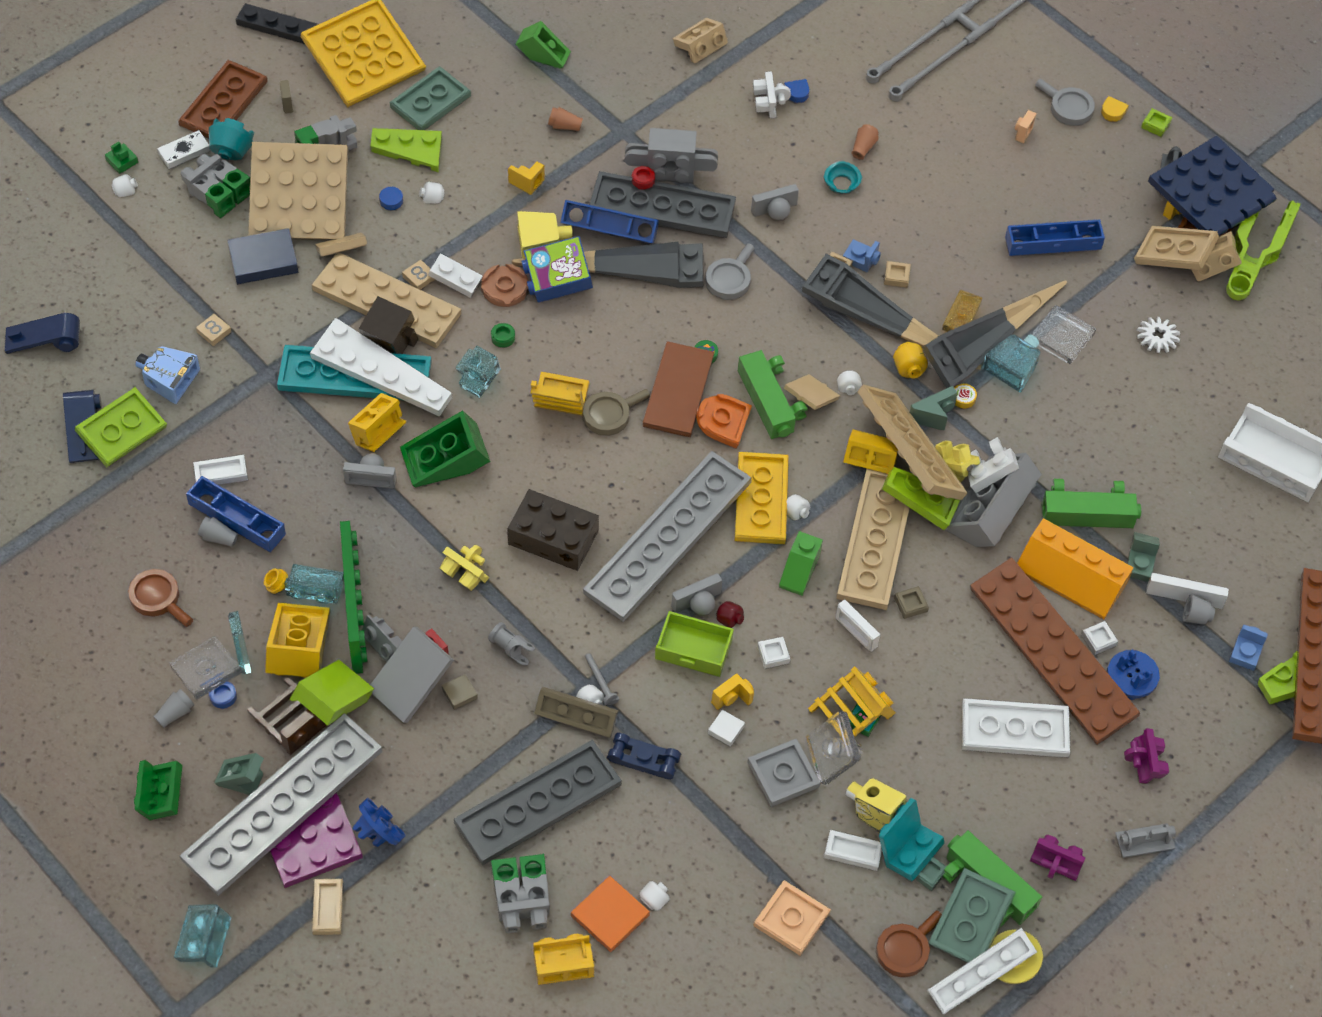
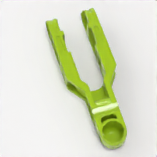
(1245, 274)

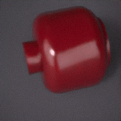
(730, 614)

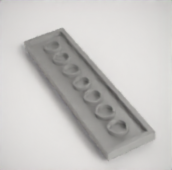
(667, 536)
(280, 804)

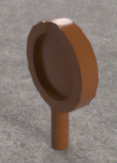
(155, 594)
(904, 948)

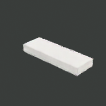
(1180, 589)

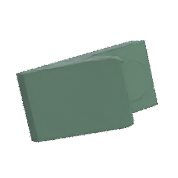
(932, 410)
(1143, 555)
(241, 773)

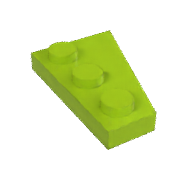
(412, 145)
(908, 490)
(1280, 681)

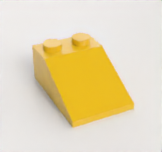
(297, 640)

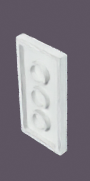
(1015, 728)

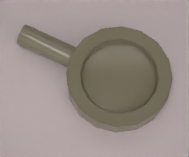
(609, 412)

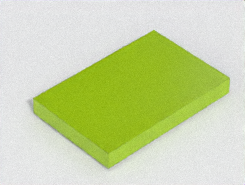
(120, 427)

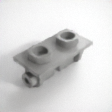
(379, 635)
(1146, 840)

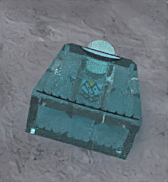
(1013, 360)

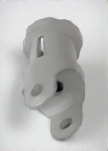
(510, 642)

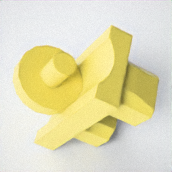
(957, 458)
(454, 561)

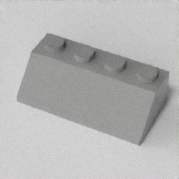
(987, 514)

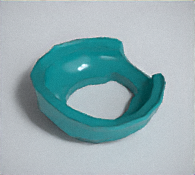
(842, 169)

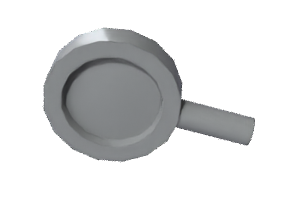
(1069, 104)
(730, 277)

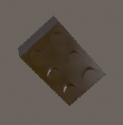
(553, 529)

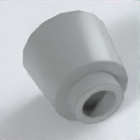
(1197, 610)

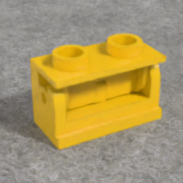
(376, 422)
(870, 452)
(563, 959)

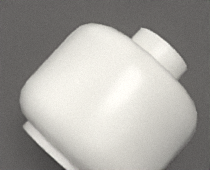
(124, 185)
(432, 193)
(849, 382)
(797, 507)
(591, 694)
(654, 895)

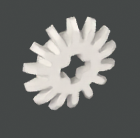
(1154, 341)

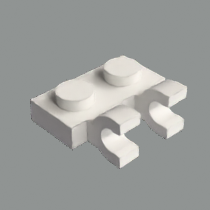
(994, 469)

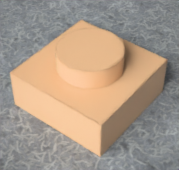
(1025, 126)

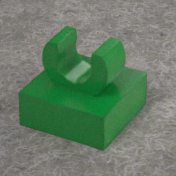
(121, 157)

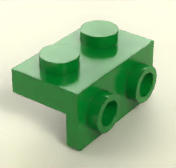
(158, 789)

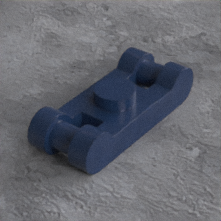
(643, 756)

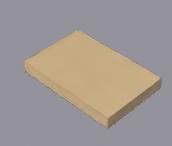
(1176, 247)

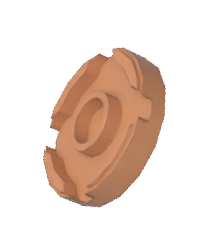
(505, 285)

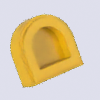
(1113, 109)

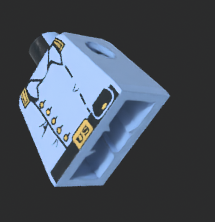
(168, 371)

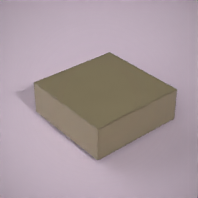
(286, 96)
(911, 602)
(459, 691)

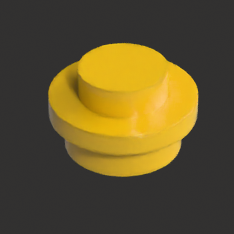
(275, 580)

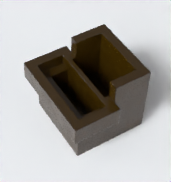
(389, 326)

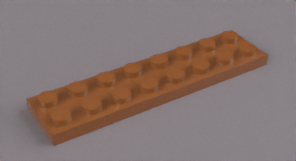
(1055, 651)
(1308, 686)

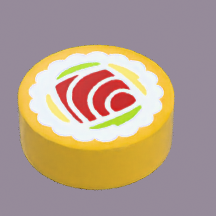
(966, 396)

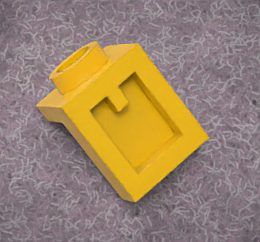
(730, 690)

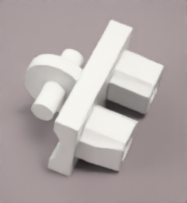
(773, 95)

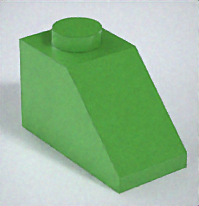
(542, 45)
(801, 563)

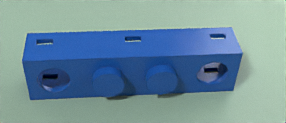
(609, 221)
(1063, 238)
(236, 513)

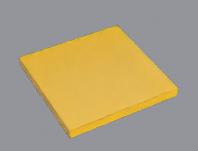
(363, 51)

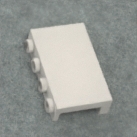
(1275, 452)

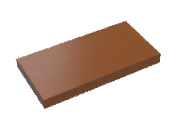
(223, 97)
(678, 389)

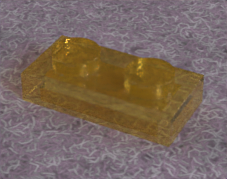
(962, 310)

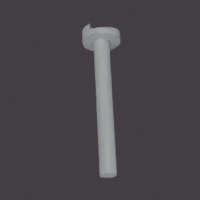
(610, 698)

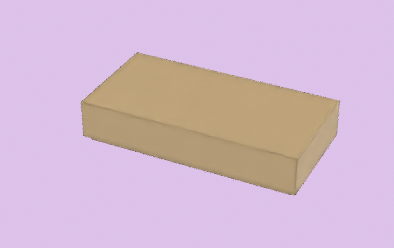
(342, 244)
(327, 907)

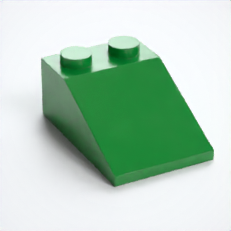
(445, 451)

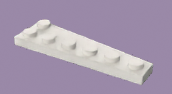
(368, 362)

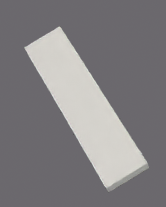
(982, 971)

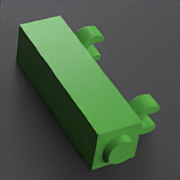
(767, 395)
(1091, 508)
(972, 854)

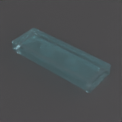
(239, 642)

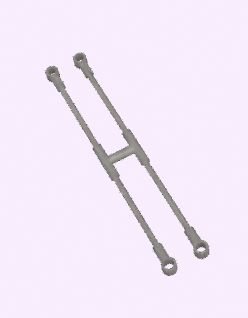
(958, 14)

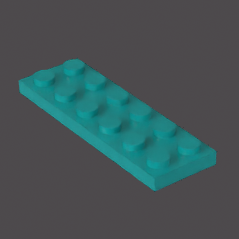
(307, 375)

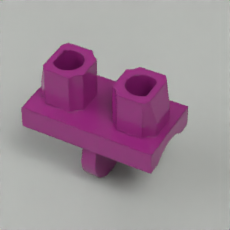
(1144, 755)
(1057, 858)

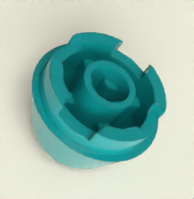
(229, 139)

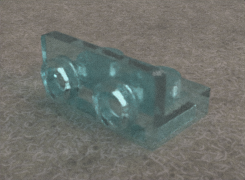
(314, 584)
(203, 935)

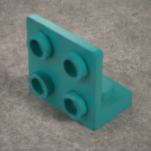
(907, 843)

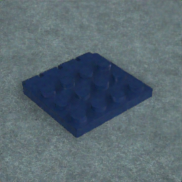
(1213, 187)

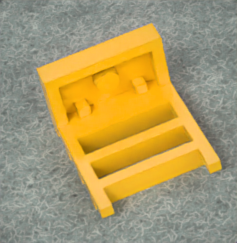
(560, 393)
(864, 692)

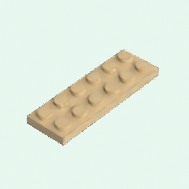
(359, 285)
(912, 443)
(873, 545)

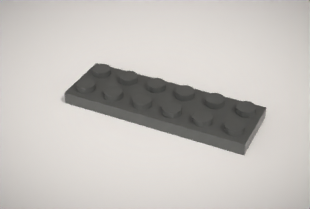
(668, 203)
(537, 802)

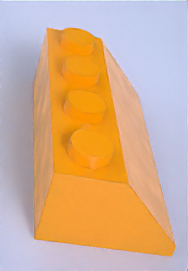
(1074, 568)

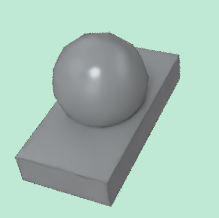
(775, 202)
(370, 472)
(698, 596)

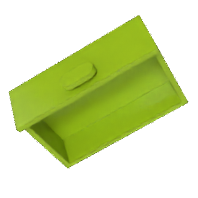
(694, 643)
(332, 692)

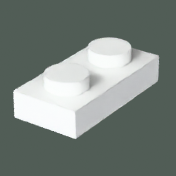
(455, 275)

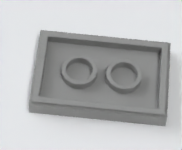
(410, 674)

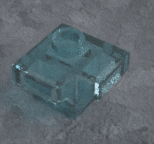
(477, 370)

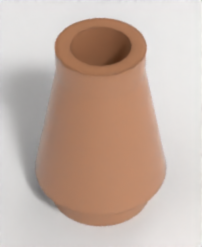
(564, 120)
(865, 140)

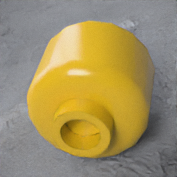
(910, 360)

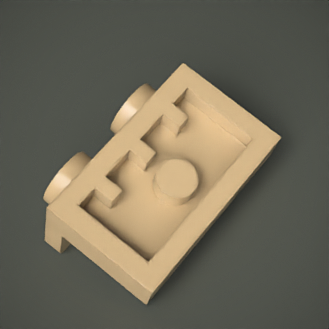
(702, 39)
(1220, 259)

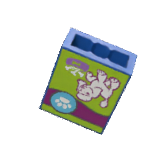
(557, 269)

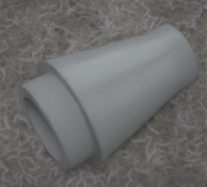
(215, 531)
(174, 708)

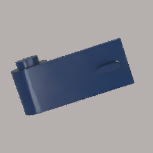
(59, 329)
(78, 408)

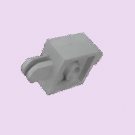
(672, 155)

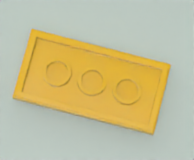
(762, 505)

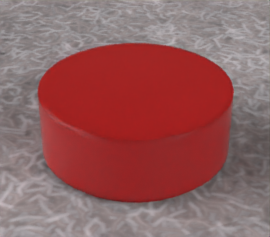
(643, 177)

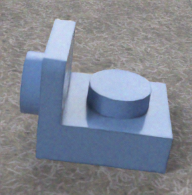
(863, 255)
(1248, 647)

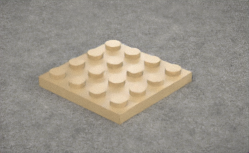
(298, 189)

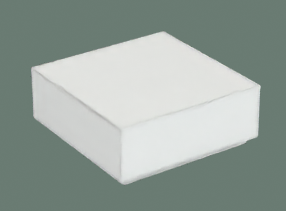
(1099, 638)
(773, 652)
(726, 728)

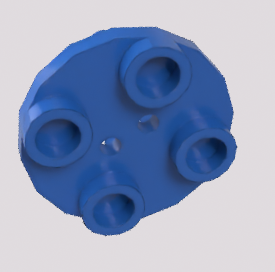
(1140, 683)
(377, 823)

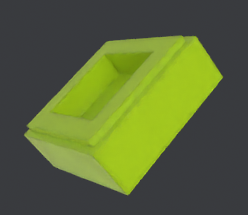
(1156, 122)

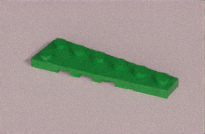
(353, 597)

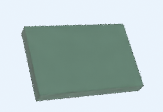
(430, 99)
(971, 916)

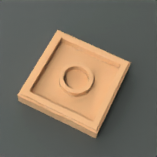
(792, 917)

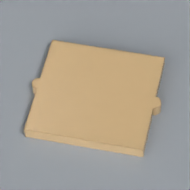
(811, 392)

